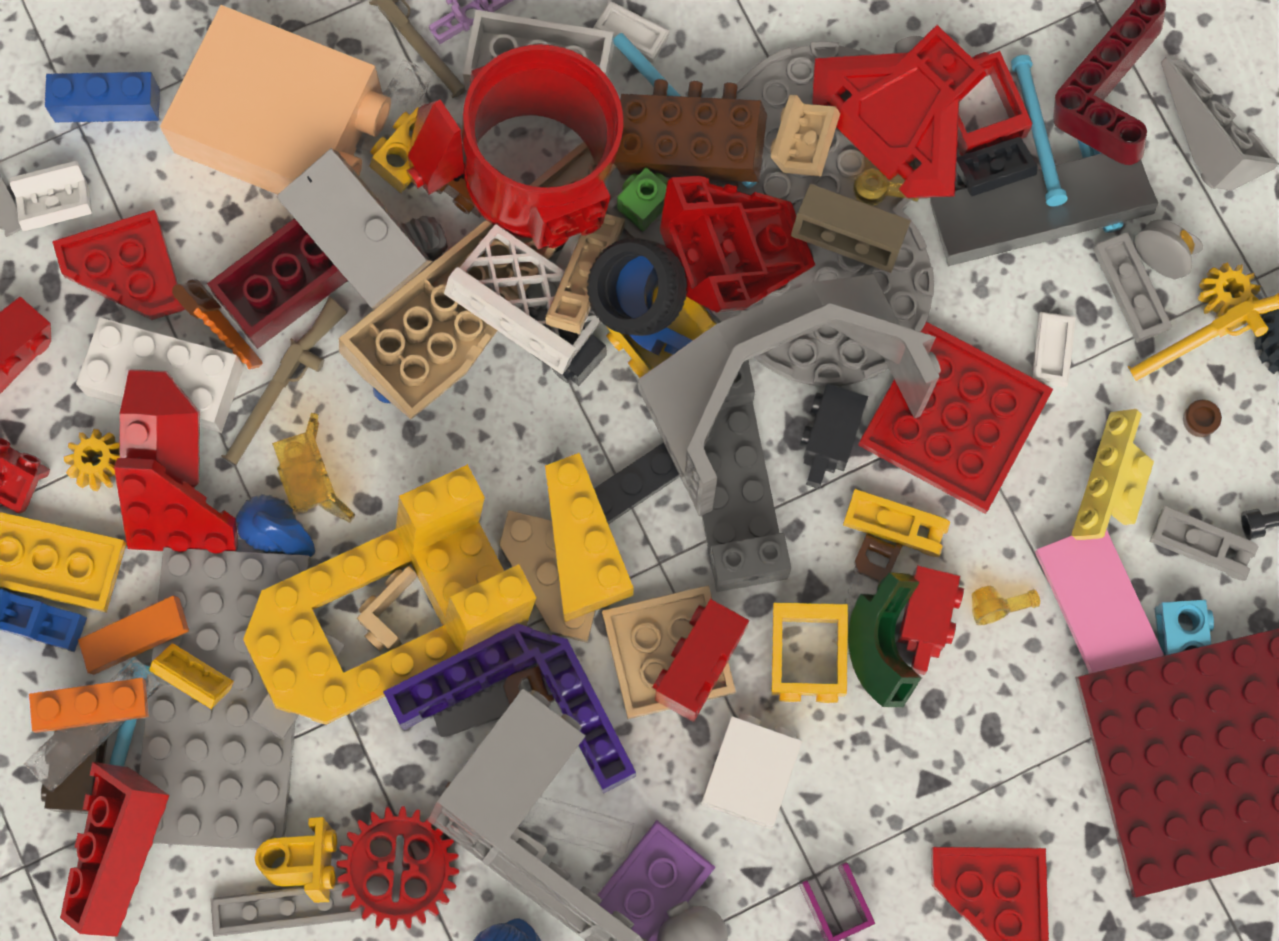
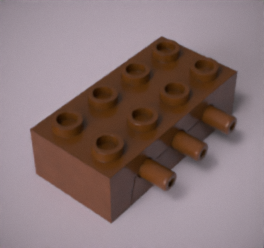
(692, 134)

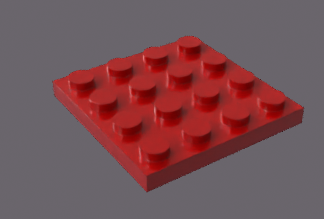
(968, 426)

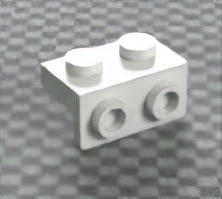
(51, 195)

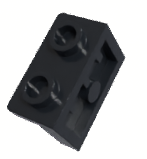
(995, 166)

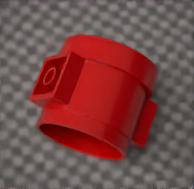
(551, 85)

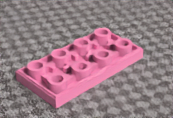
(1098, 602)

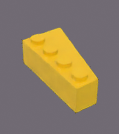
(586, 552)

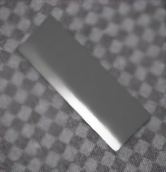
(1017, 214)

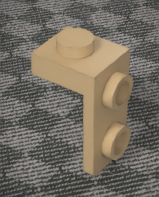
(378, 633)

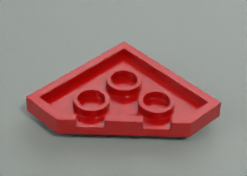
(124, 264)
(168, 514)
(995, 889)

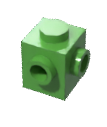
(642, 198)

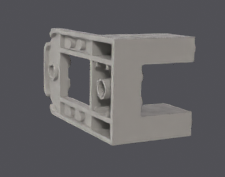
(498, 792)

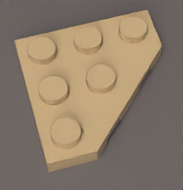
(531, 544)

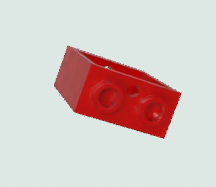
(1018, 122)

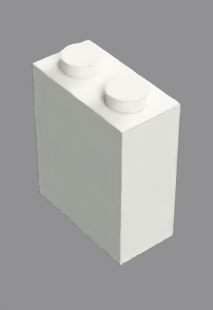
(752, 771)

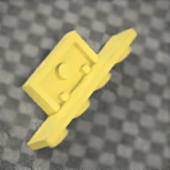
(1116, 478)

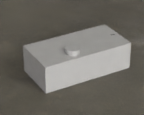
(353, 228)

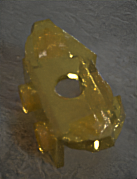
(305, 474)

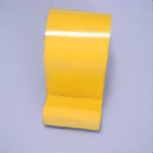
(305, 861)

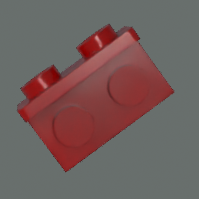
(18, 477)

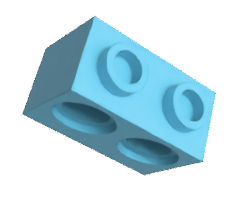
(1172, 636)

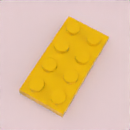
(58, 562)

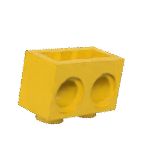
(397, 144)

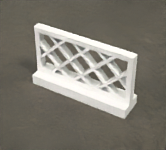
(505, 315)

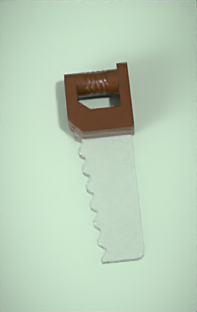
(867, 573)

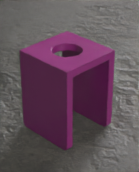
(857, 898)

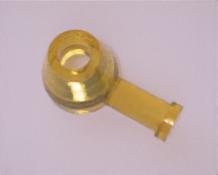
(875, 194)
(990, 606)

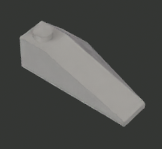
(1216, 143)

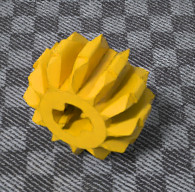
(1233, 282)
(83, 453)

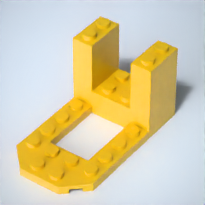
(457, 568)

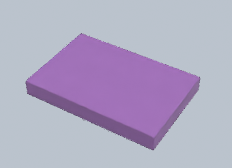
(654, 879)

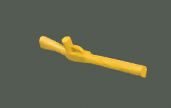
(1244, 313)

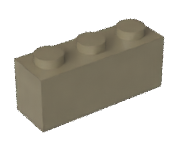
(850, 228)

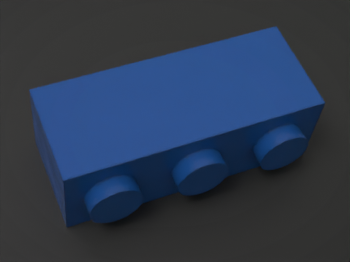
(102, 97)

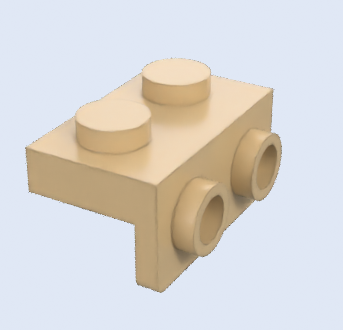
(804, 137)

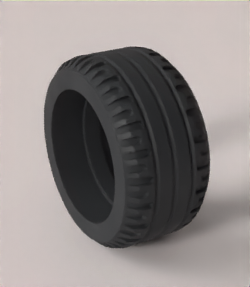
(604, 278)

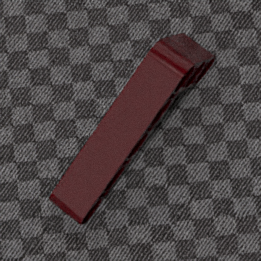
(1084, 92)

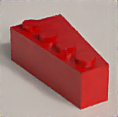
(112, 849)

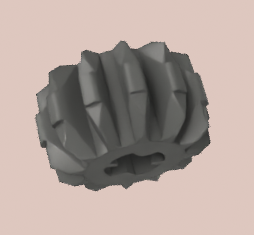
(427, 235)

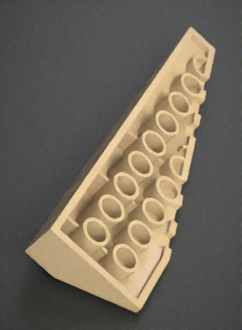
(421, 337)

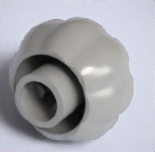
(692, 924)

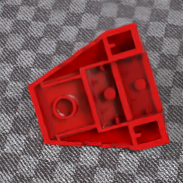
(731, 242)

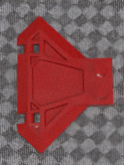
(903, 109)

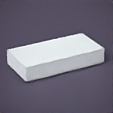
(643, 33)
(1053, 349)

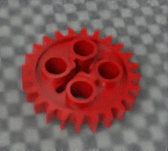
(364, 865)

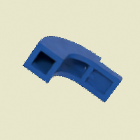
(635, 297)

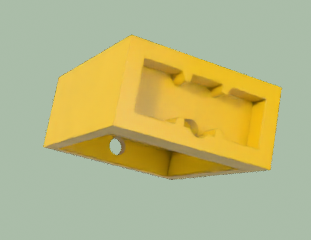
(813, 614)

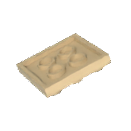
(643, 642)

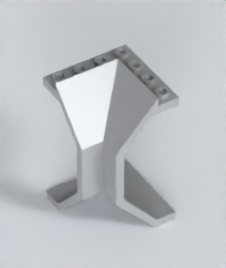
(694, 382)

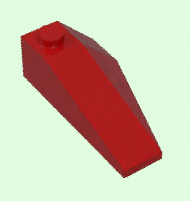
(435, 148)

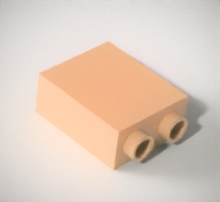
(271, 103)

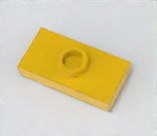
(191, 675)

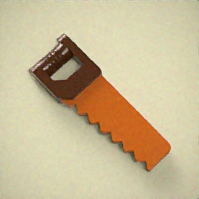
(203, 306)

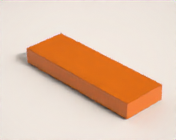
(133, 635)

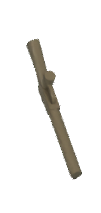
(402, 23)
(296, 354)

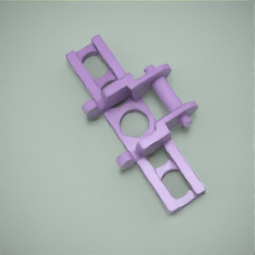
(459, 14)

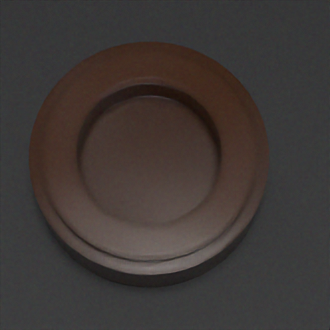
(1202, 418)

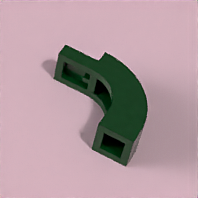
(873, 641)

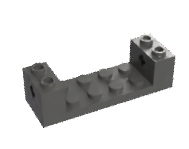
(743, 524)

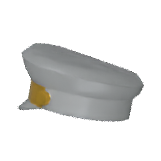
(1167, 248)

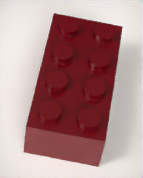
(276, 283)

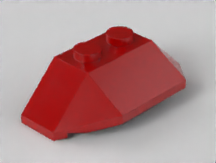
(160, 424)

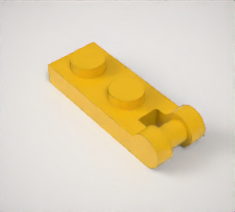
(895, 522)

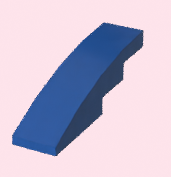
(40, 621)

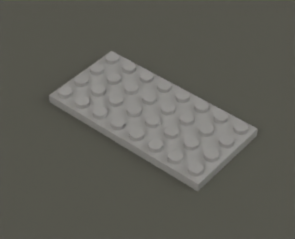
(216, 763)

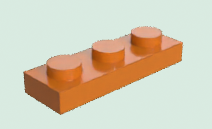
(88, 705)

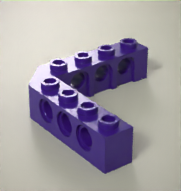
(506, 655)

